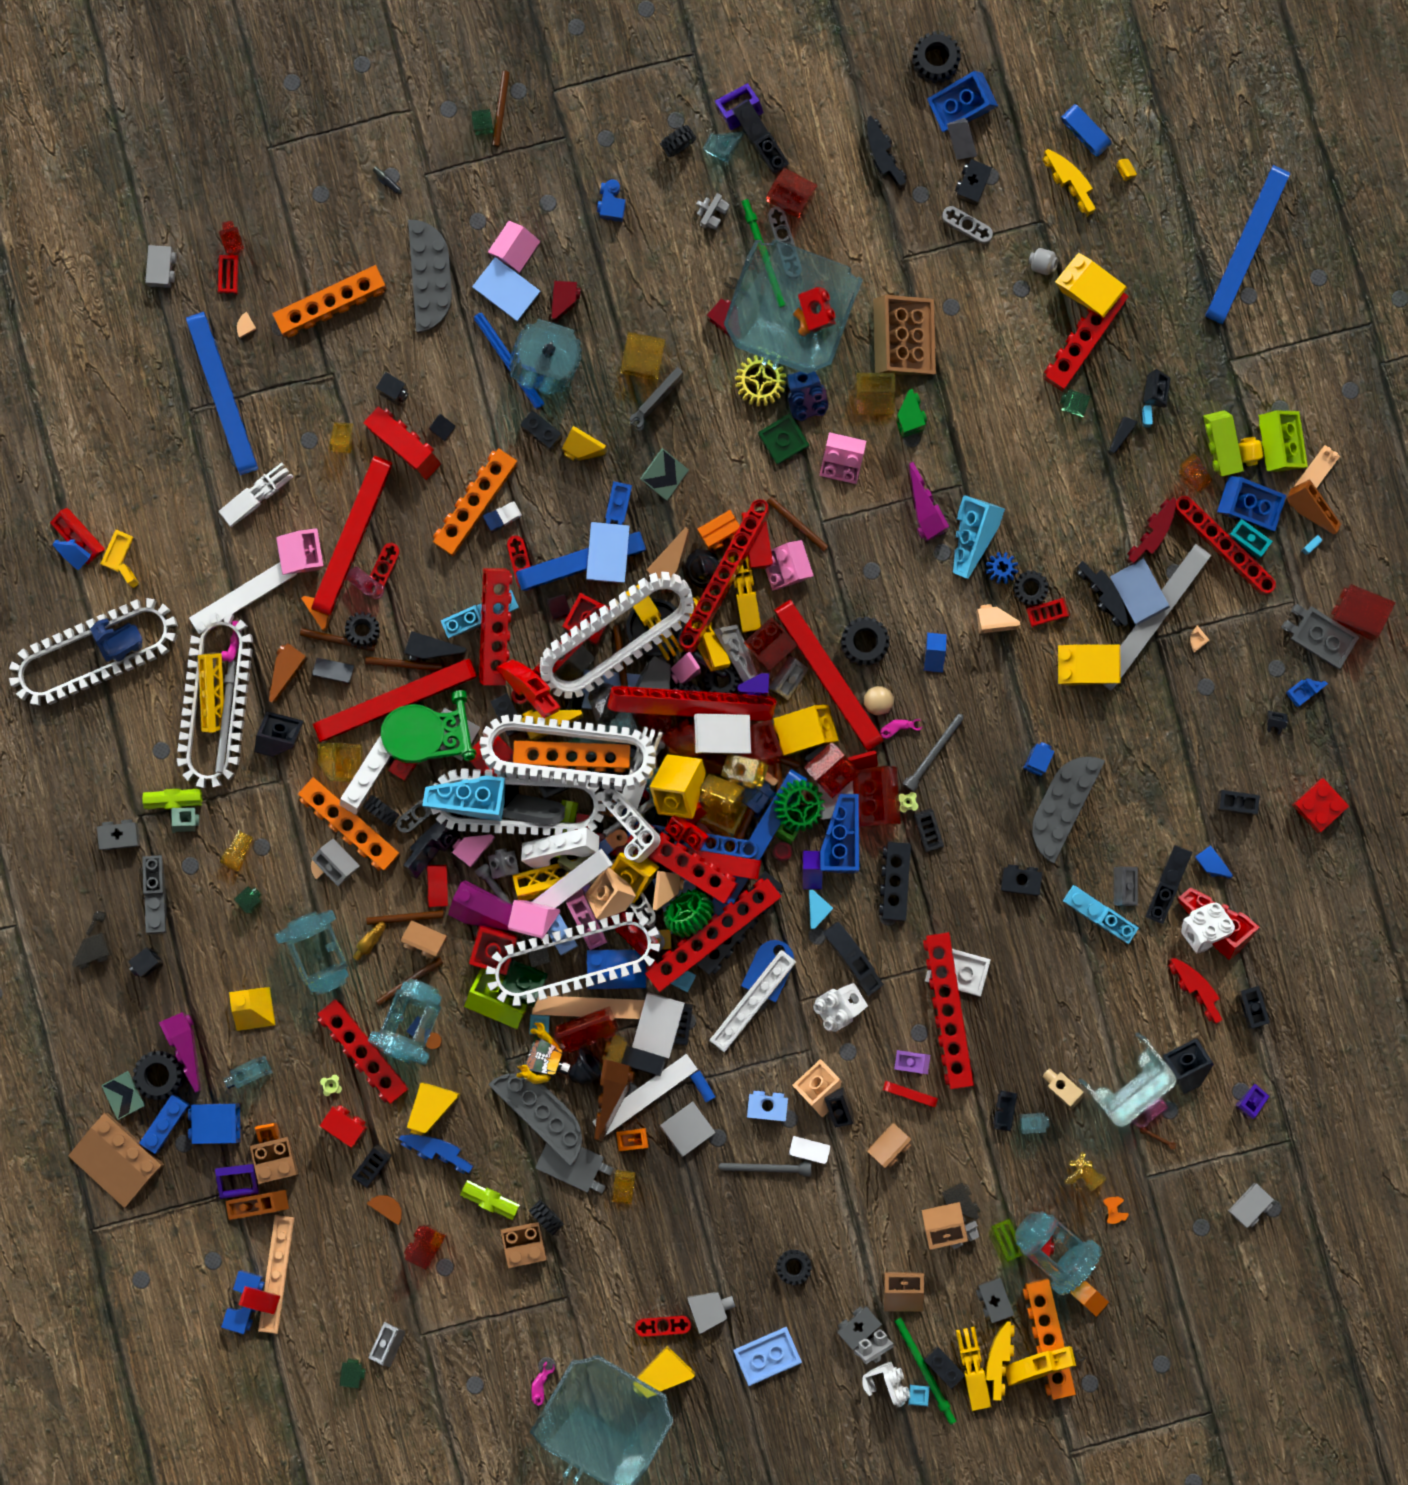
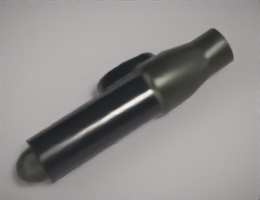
(387, 181)

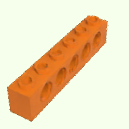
(336, 291)
(452, 544)
(622, 753)
(315, 788)
(1042, 1288)

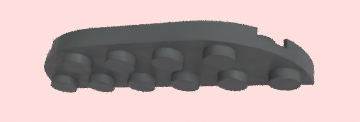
(429, 274)
(1062, 804)
(542, 1113)

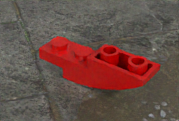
(527, 682)
(1192, 981)

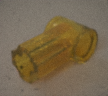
(234, 855)

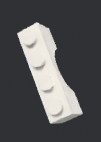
(365, 778)
(577, 842)

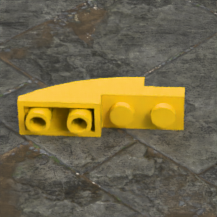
(1066, 173)
(999, 1351)
(1039, 1365)

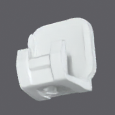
(1206, 927)
(836, 1008)
(892, 1378)

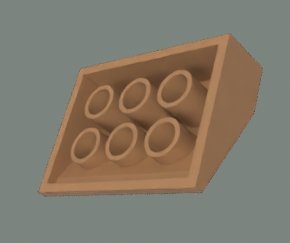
(904, 335)
(671, 558)
(115, 1159)

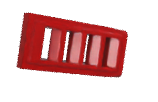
(1065, 613)

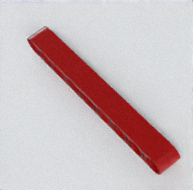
(352, 535)
(724, 567)
(828, 675)
(387, 702)
(689, 702)
(731, 864)

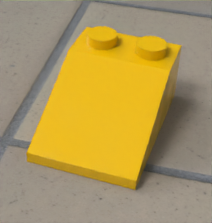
(1090, 285)
(1089, 664)
(568, 715)

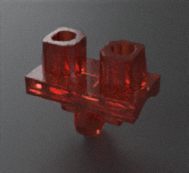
(231, 238)

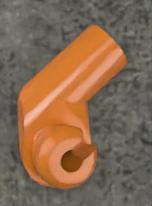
(803, 330)

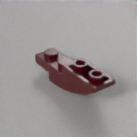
(1158, 526)

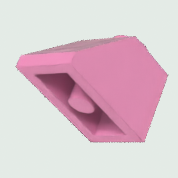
(472, 848)

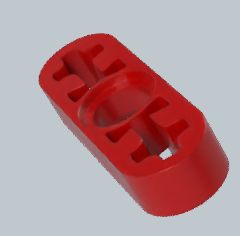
(512, 551)
(394, 558)
(910, 1094)
(668, 1332)

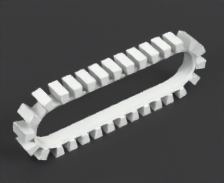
(36, 698)
(188, 700)
(577, 985)

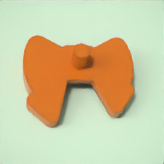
(1114, 1216)

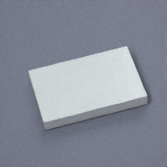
(722, 733)
(970, 971)
(658, 1025)

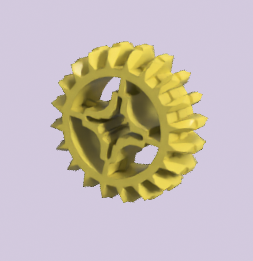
(752, 380)

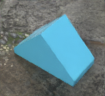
(818, 909)

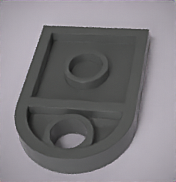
(534, 810)

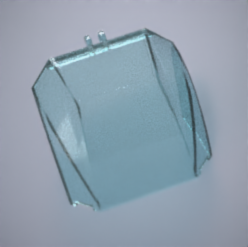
(771, 331)
(603, 1422)

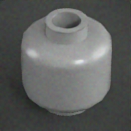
(1043, 261)

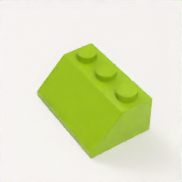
(1282, 440)
(486, 1003)

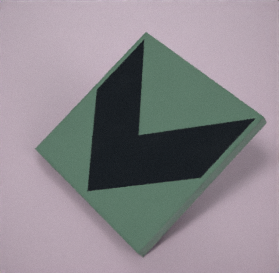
(664, 474)
(123, 1095)

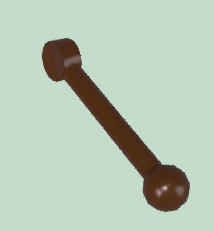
(1143, 1130)

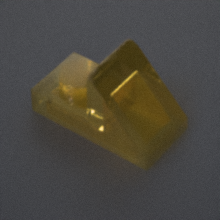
(342, 437)
(623, 1187)

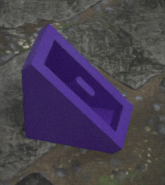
(811, 870)
(1252, 1101)

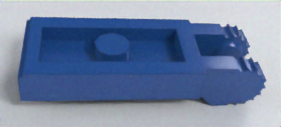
(618, 503)

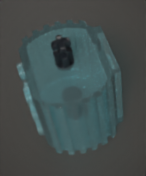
(545, 357)

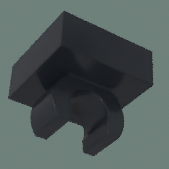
(1276, 719)

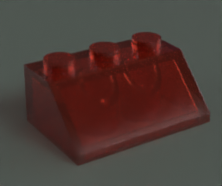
(878, 796)
(586, 1029)

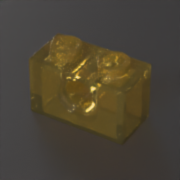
(754, 771)

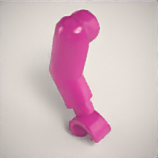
(234, 646)
(895, 725)
(537, 1385)

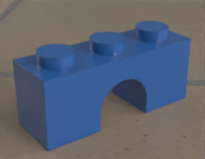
(1039, 759)
(164, 1123)
(239, 1319)

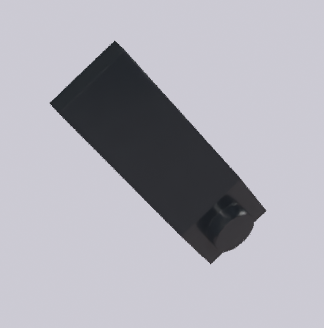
(427, 648)

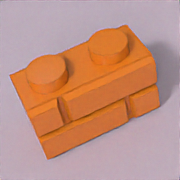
(719, 530)

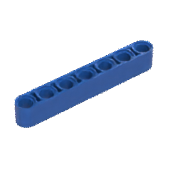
(568, 565)
(720, 847)

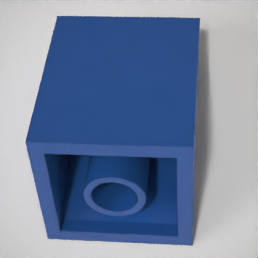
(214, 1123)

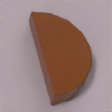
(388, 1207)

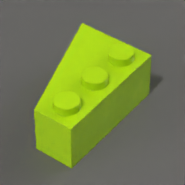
(1223, 443)

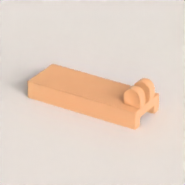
(1319, 466)

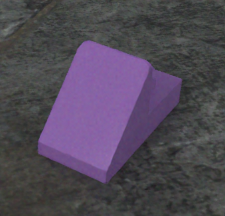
(912, 1062)

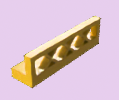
(207, 691)
(532, 890)

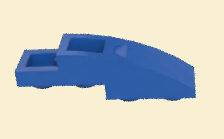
(429, 1146)

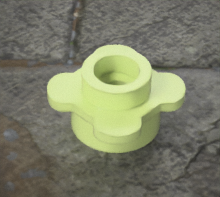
(912, 805)
(329, 1090)

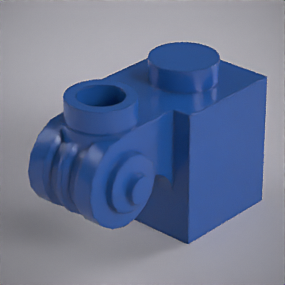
(611, 207)

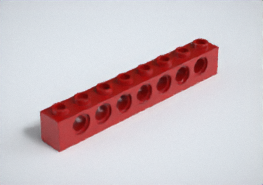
(770, 896)
(964, 1078)

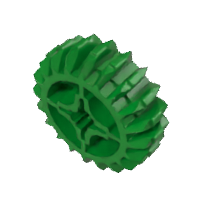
(795, 790)
(688, 912)

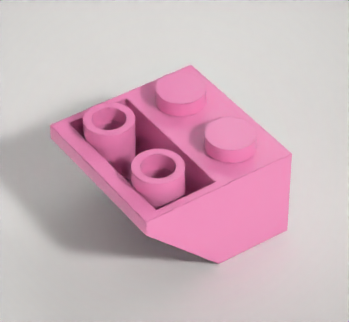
(842, 458)
(299, 551)
(789, 565)

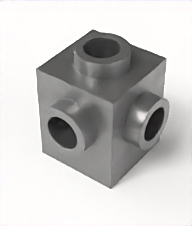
(503, 864)

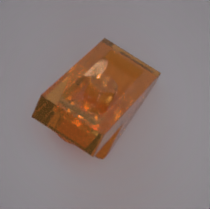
(1195, 473)

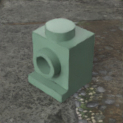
(179, 815)

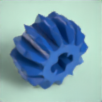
(998, 573)

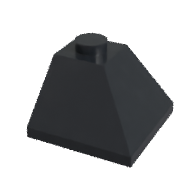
(277, 734)
(1189, 1065)

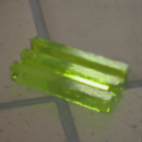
(1001, 1224)

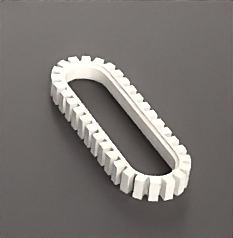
(607, 616)
(636, 739)
(598, 806)

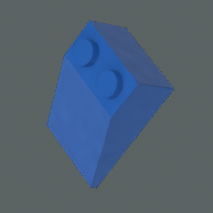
(965, 99)
(1251, 503)
(604, 959)

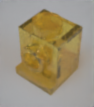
(615, 1049)

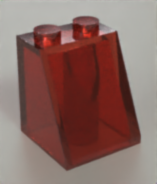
(1362, 611)

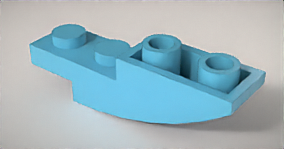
(470, 618)
(1100, 914)

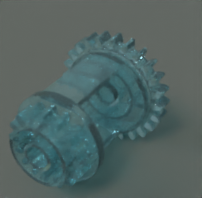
(308, 926)
(401, 1047)
(1075, 1263)

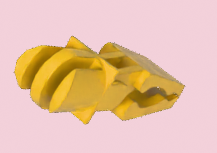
(746, 601)
(648, 613)
(710, 646)
(975, 1378)

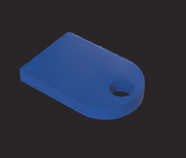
(761, 961)

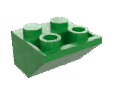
(910, 417)

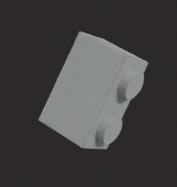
(160, 266)
(335, 862)
(1251, 1205)

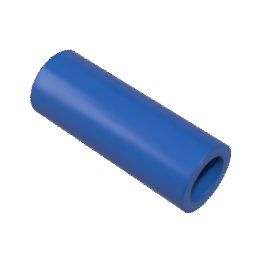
(702, 1086)

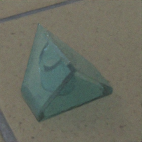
(723, 144)

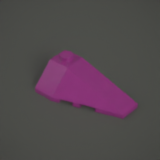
(929, 517)
(479, 907)
(180, 1034)

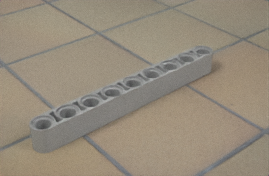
(1172, 592)

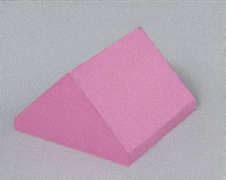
(514, 246)
(531, 918)

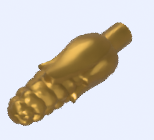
(367, 943)

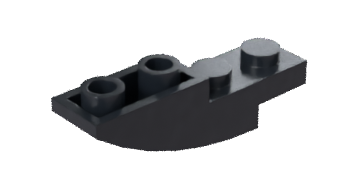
(760, 137)
(879, 147)
(1110, 599)
(428, 844)
(1168, 884)
(853, 958)

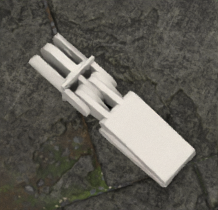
(250, 498)
(634, 796)

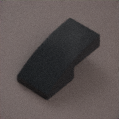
(643, 1060)

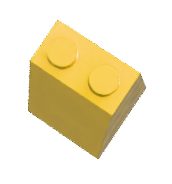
(805, 729)
(678, 786)
(429, 1107)
(666, 1371)

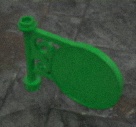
(417, 732)

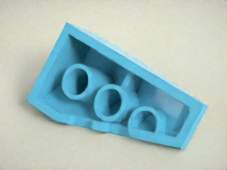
(976, 529)
(475, 797)

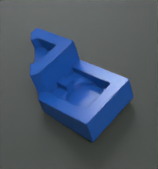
(72, 553)
(1304, 690)
(1212, 863)

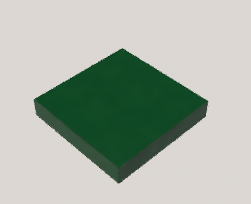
(783, 439)
(521, 979)

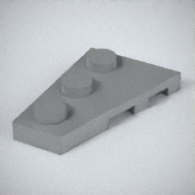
(733, 644)

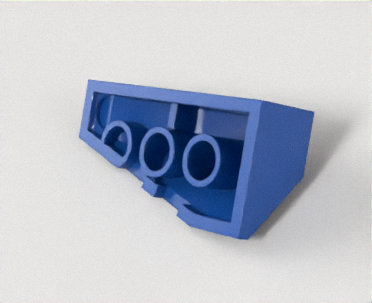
(841, 841)

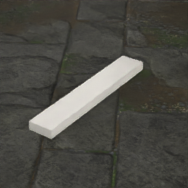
(243, 595)
(574, 880)
(752, 1000)
(652, 1090)

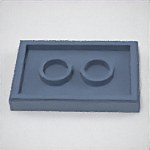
(1140, 592)

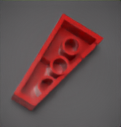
(402, 442)

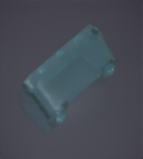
(1140, 1092)

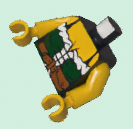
(543, 1058)

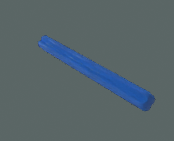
(505, 355)

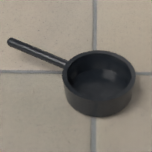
(636, 628)

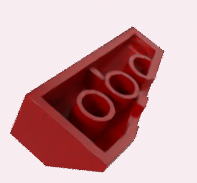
(1244, 926)

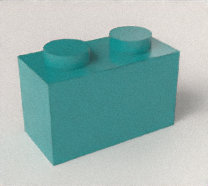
(1250, 539)

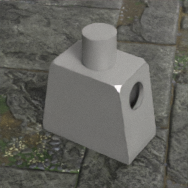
(709, 1309)

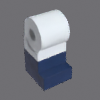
(502, 516)

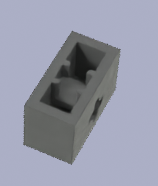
(129, 838)
(1003, 1307)
(869, 1325)

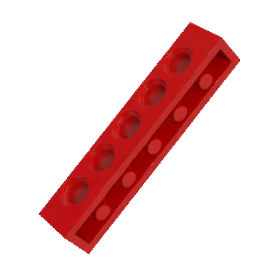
(1061, 379)
(491, 578)
(722, 892)
(326, 1019)

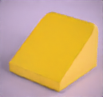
(1126, 169)

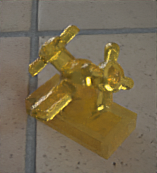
(1087, 1172)

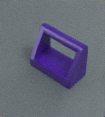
(729, 116)
(755, 686)
(236, 1170)

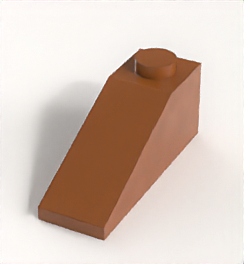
(1311, 505)
(286, 667)
(257, 1204)

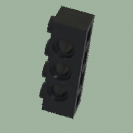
(902, 851)

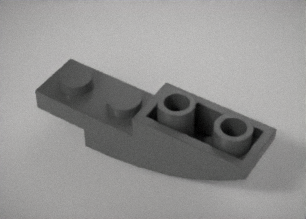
(154, 894)

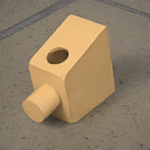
(1070, 1094)

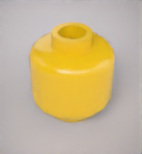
(1250, 451)

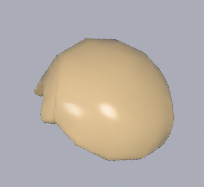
(878, 700)

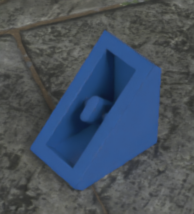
(935, 652)

